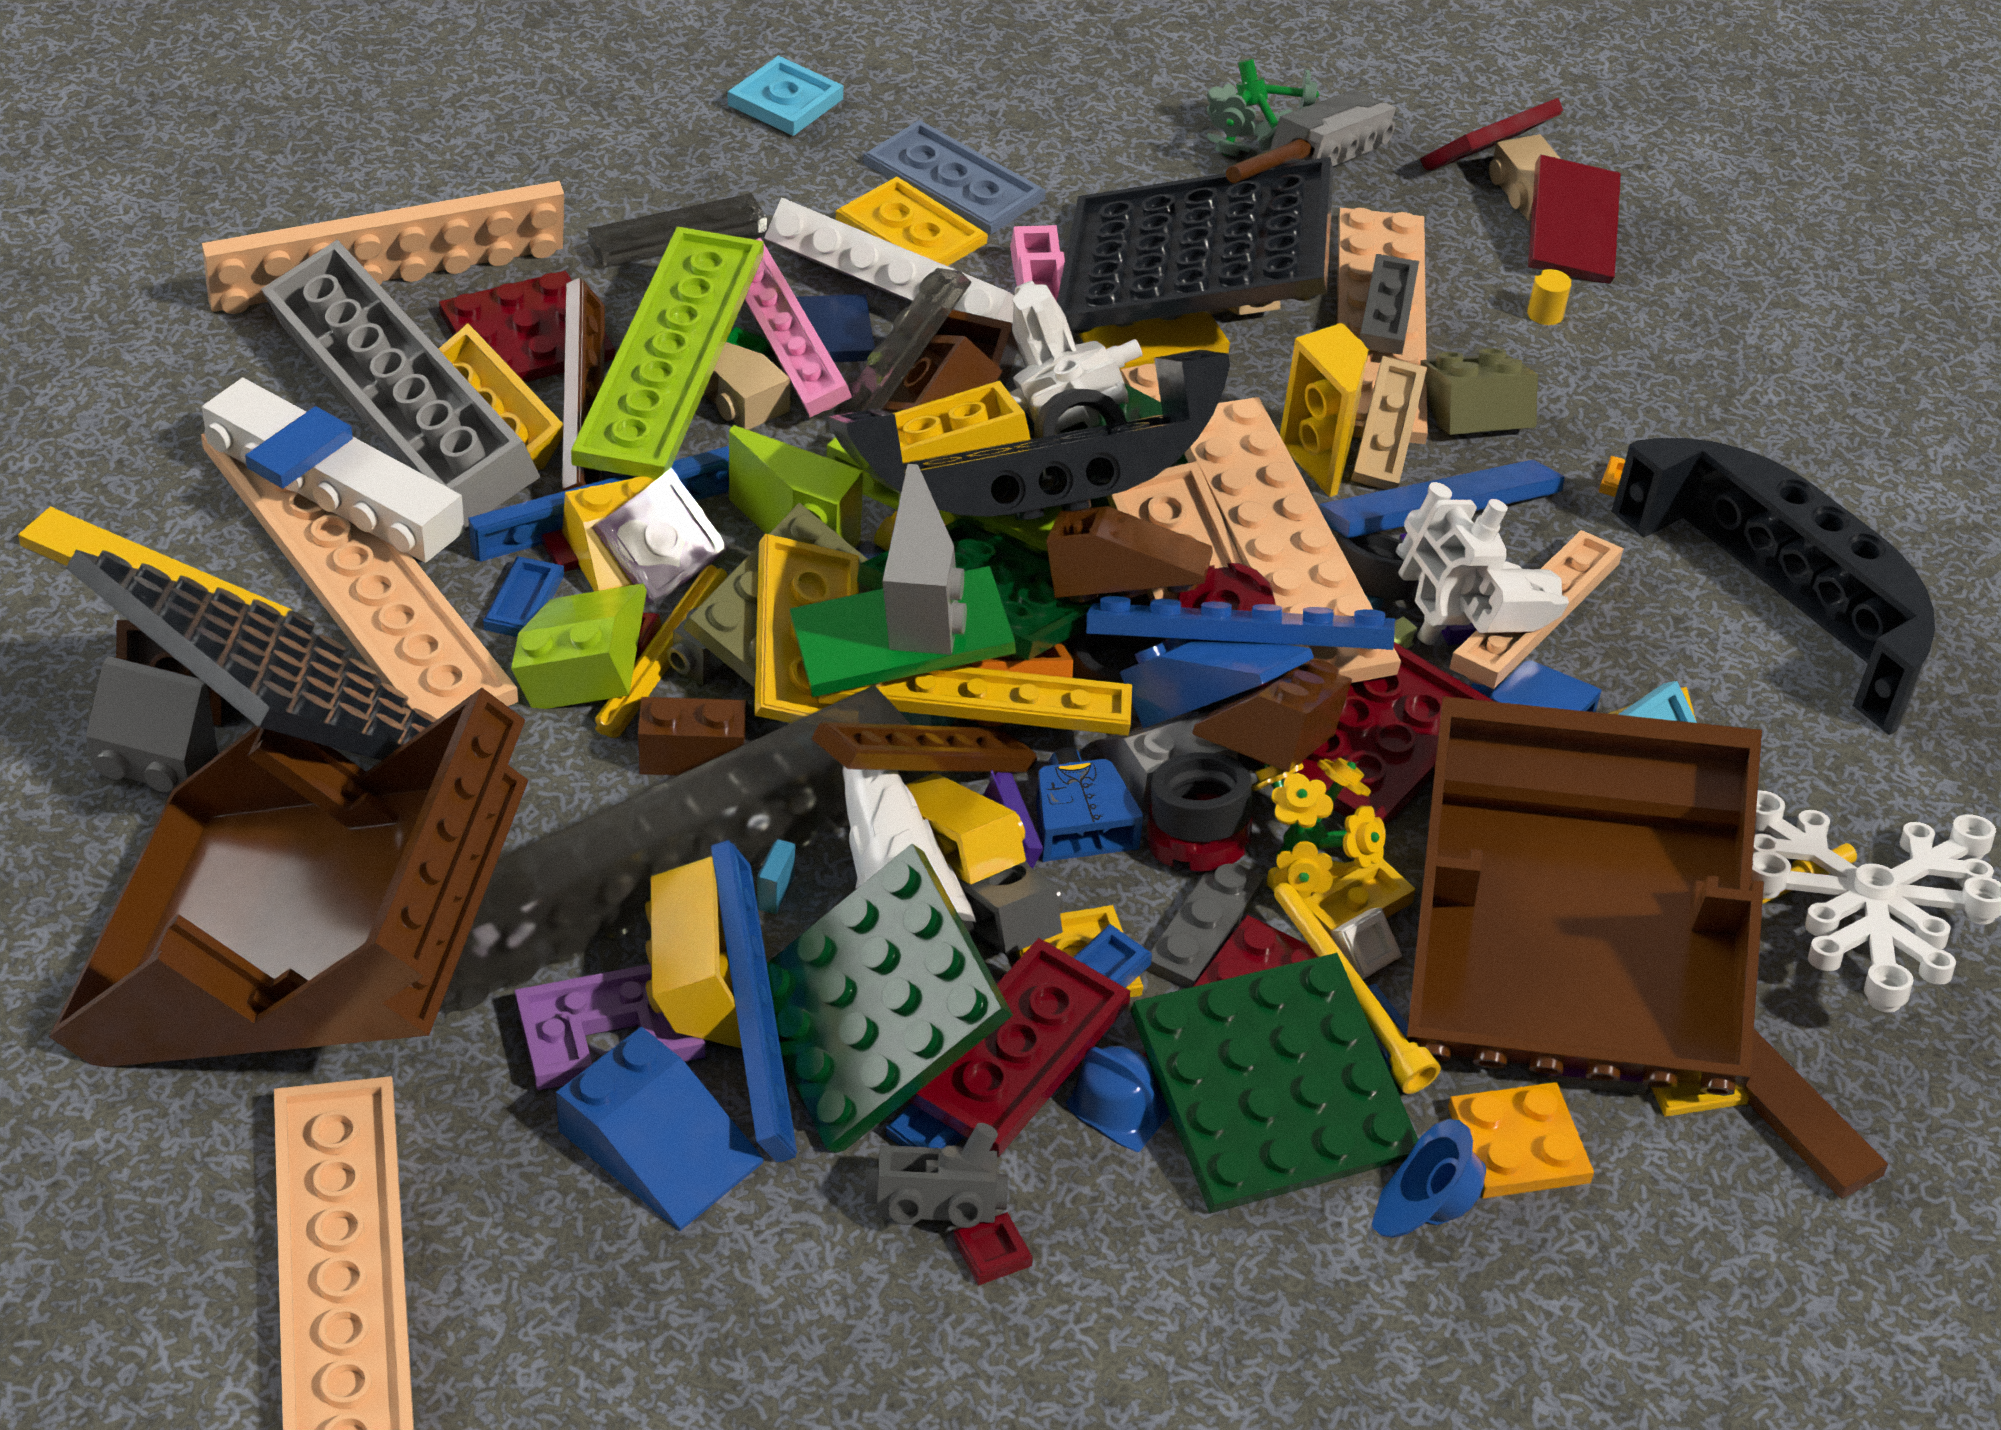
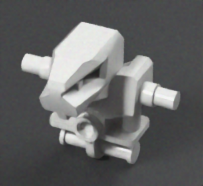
(1057, 363)
(1466, 571)

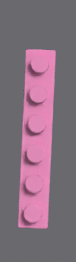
(794, 340)

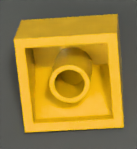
(585, 509)

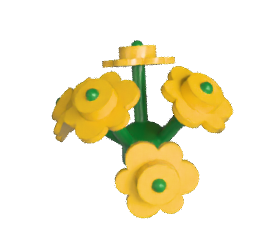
(1303, 807)

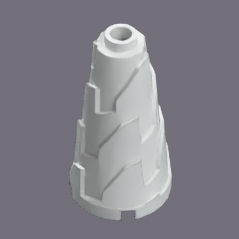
(885, 823)

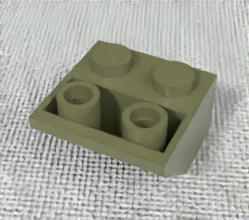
(1481, 392)

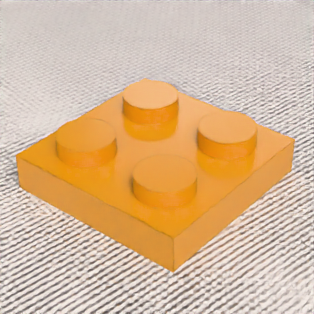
(1523, 1139)

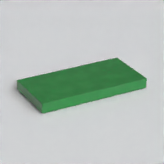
(848, 642)

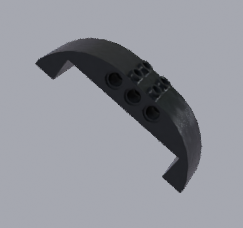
(1118, 452)
(1799, 547)

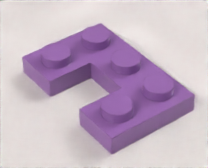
(563, 1012)

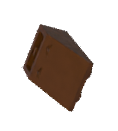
(1120, 553)

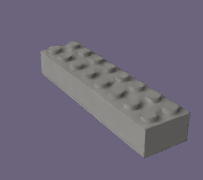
(399, 380)

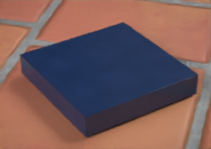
(841, 325)

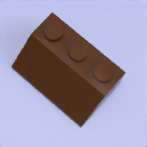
(1282, 717)

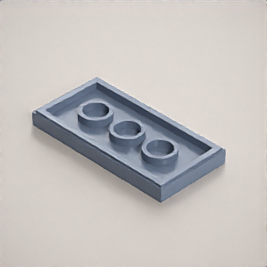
(955, 176)

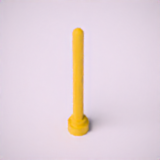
(1411, 1065)

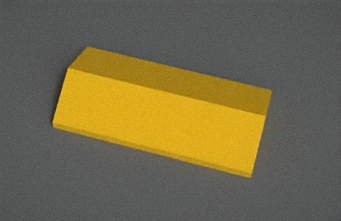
(505, 393)

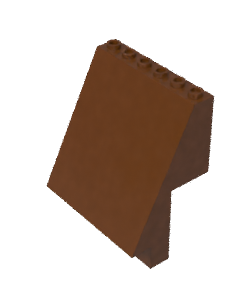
(301, 896)
(1590, 896)

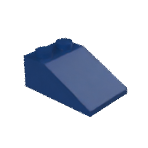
(1196, 672)
(655, 1129)

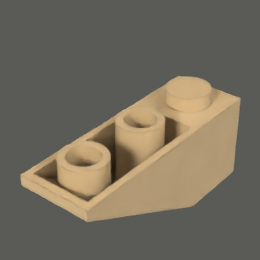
(748, 387)

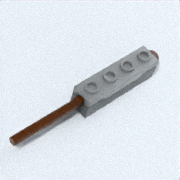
(1331, 128)

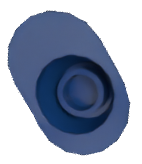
(1119, 1096)
(1433, 1184)

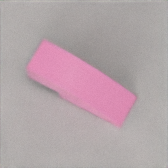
(1037, 256)

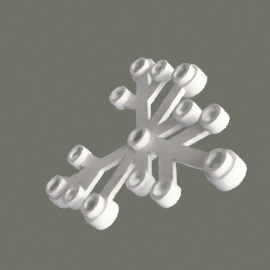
(1879, 892)

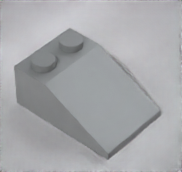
(922, 576)

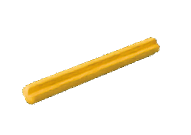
(653, 661)

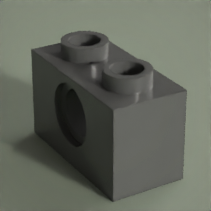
(1015, 907)

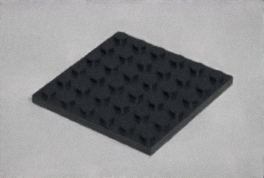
(1198, 246)
(258, 658)

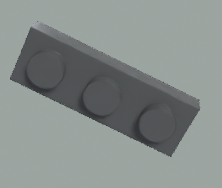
(1389, 304)
(1204, 923)

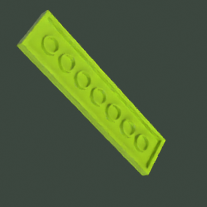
(668, 354)

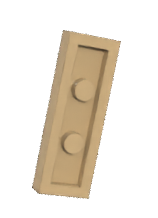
(1389, 423)

